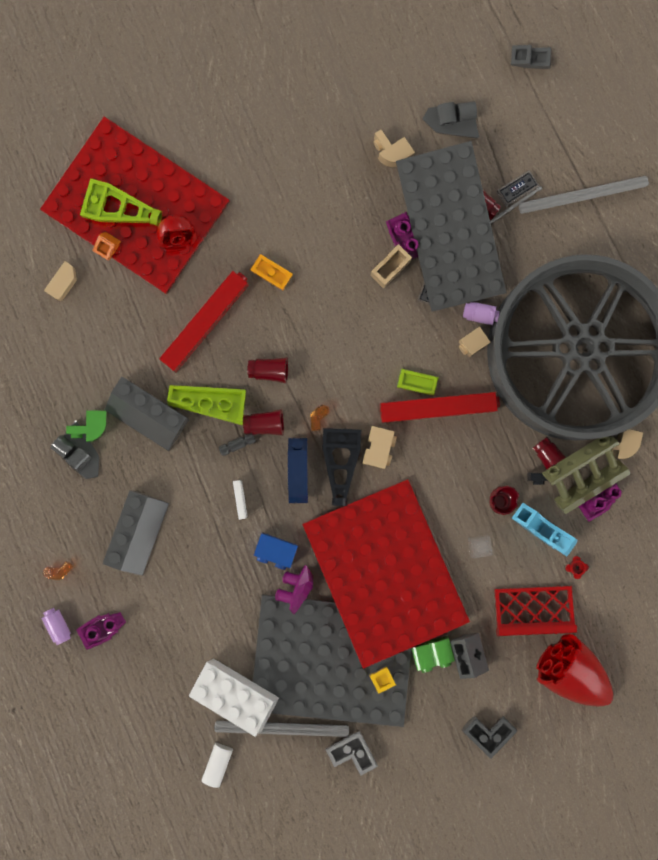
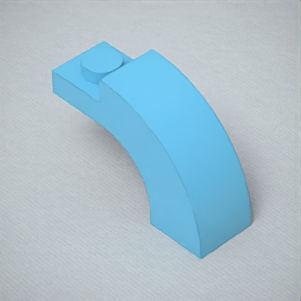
(544, 529)

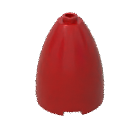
(576, 675)

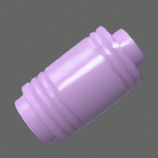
(481, 313)
(56, 626)

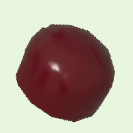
(504, 500)

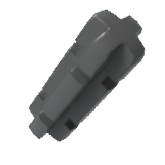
(236, 444)

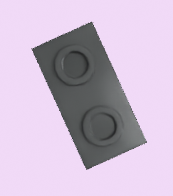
(469, 656)

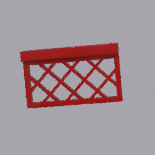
(530, 628)

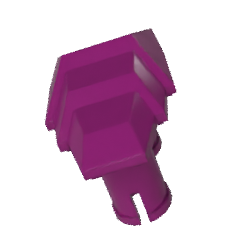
(402, 234)
(600, 503)
(303, 585)
(100, 629)

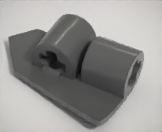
(453, 119)
(78, 454)

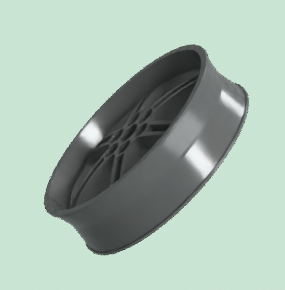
(627, 280)

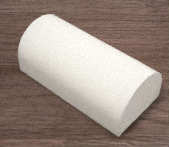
(217, 765)

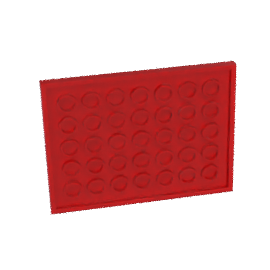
(148, 176)
(385, 573)

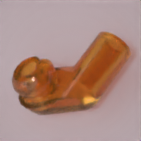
(317, 415)
(57, 573)

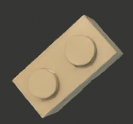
(391, 266)
(380, 446)

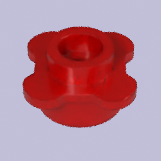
(577, 573)

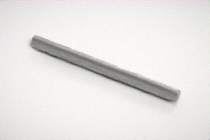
(584, 194)
(288, 729)

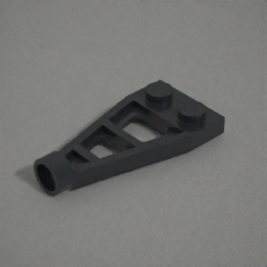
(345, 439)

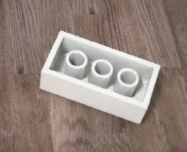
(233, 697)

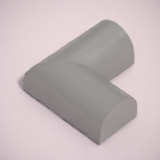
(355, 748)

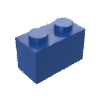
(275, 550)

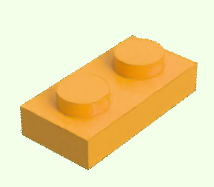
(271, 272)

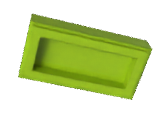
(417, 382)

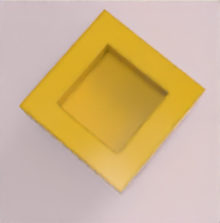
(382, 680)

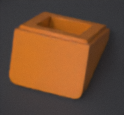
(106, 245)

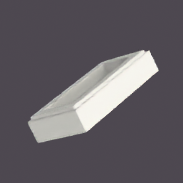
(240, 499)

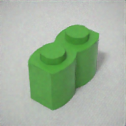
(433, 654)

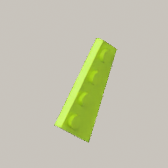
(212, 402)

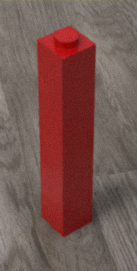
(204, 321)
(439, 407)

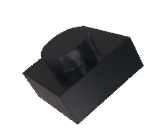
(537, 478)

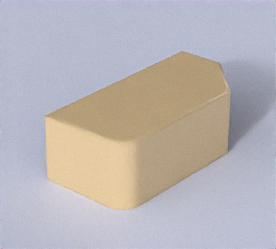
(62, 282)

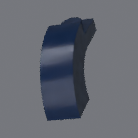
(297, 470)

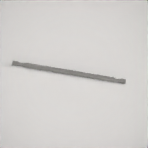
(515, 205)

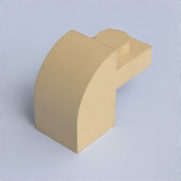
(393, 152)
(628, 445)

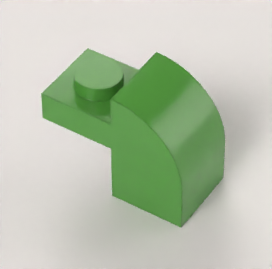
(95, 426)

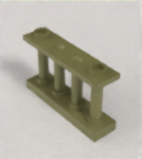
(594, 484)

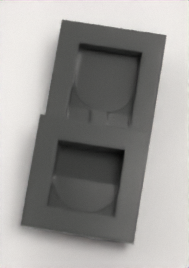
(530, 57)

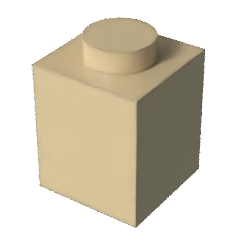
(473, 342)

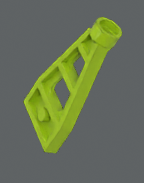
(96, 198)

